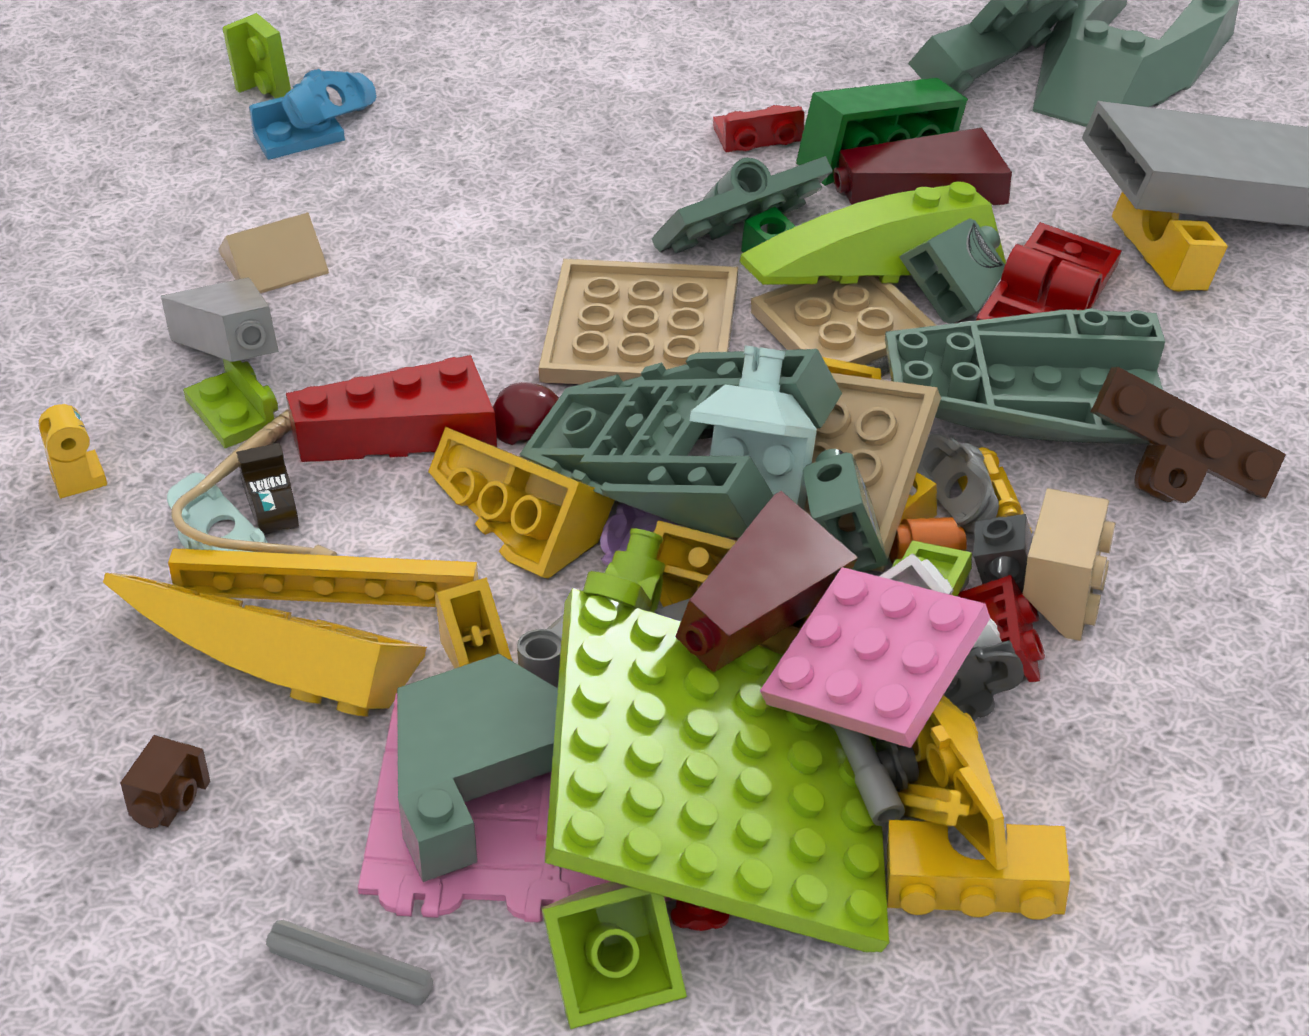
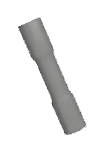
(871, 777)

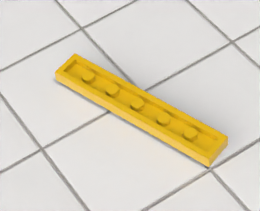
(317, 577)

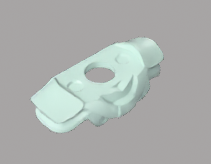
(208, 510)

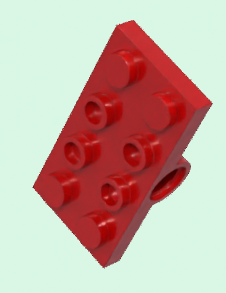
(1051, 274)

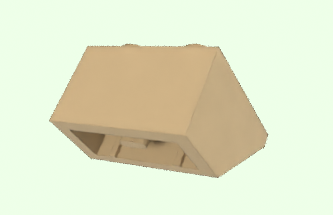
(1067, 561)

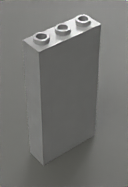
(1203, 163)

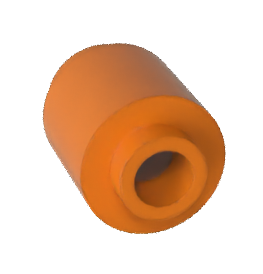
(927, 530)

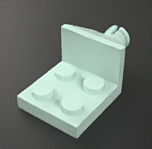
(762, 424)

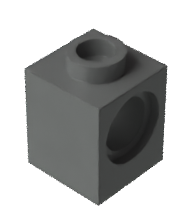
(1002, 548)

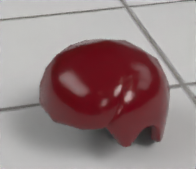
(521, 410)

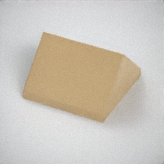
(275, 253)

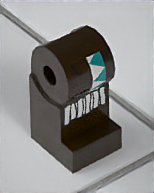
(268, 488)

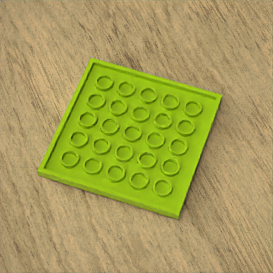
(703, 786)

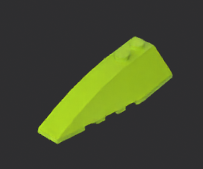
(866, 237)

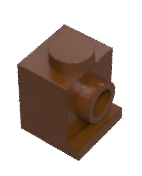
(164, 781)

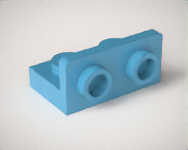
(281, 138)

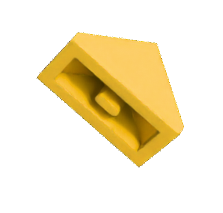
(470, 623)

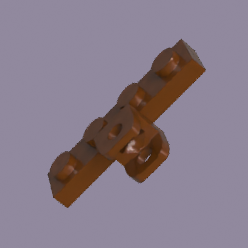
(1184, 442)

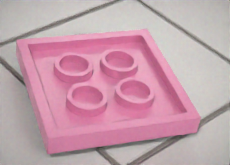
(876, 656)

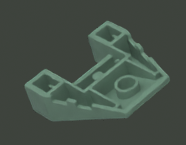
(463, 740)

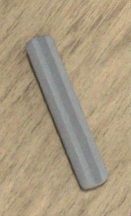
(350, 962)

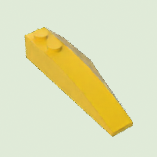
(293, 652)

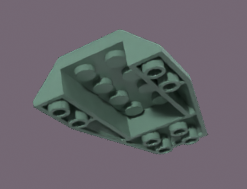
(1030, 370)

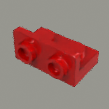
(759, 127)
(1014, 620)

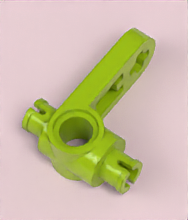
(633, 574)

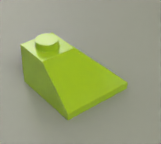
(612, 952)

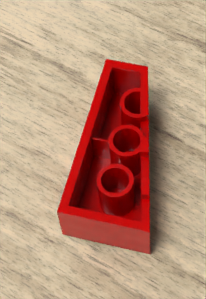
(391, 412)

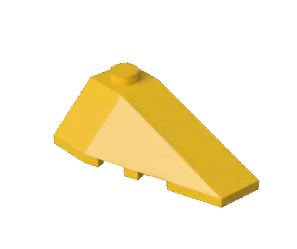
(530, 508)
(953, 760)

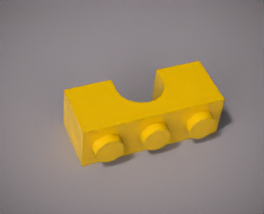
(1178, 250)
(932, 875)

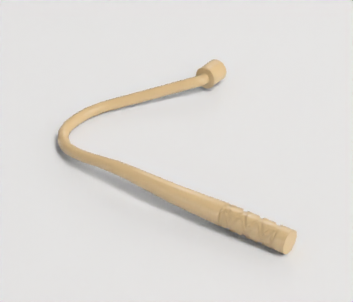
(265, 436)

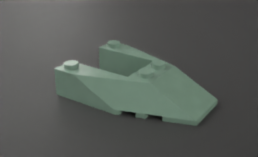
(989, 40)
(1098, 62)
(637, 437)

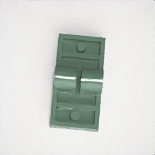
(739, 195)

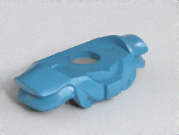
(308, 101)

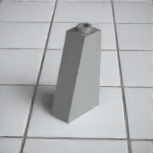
(222, 320)

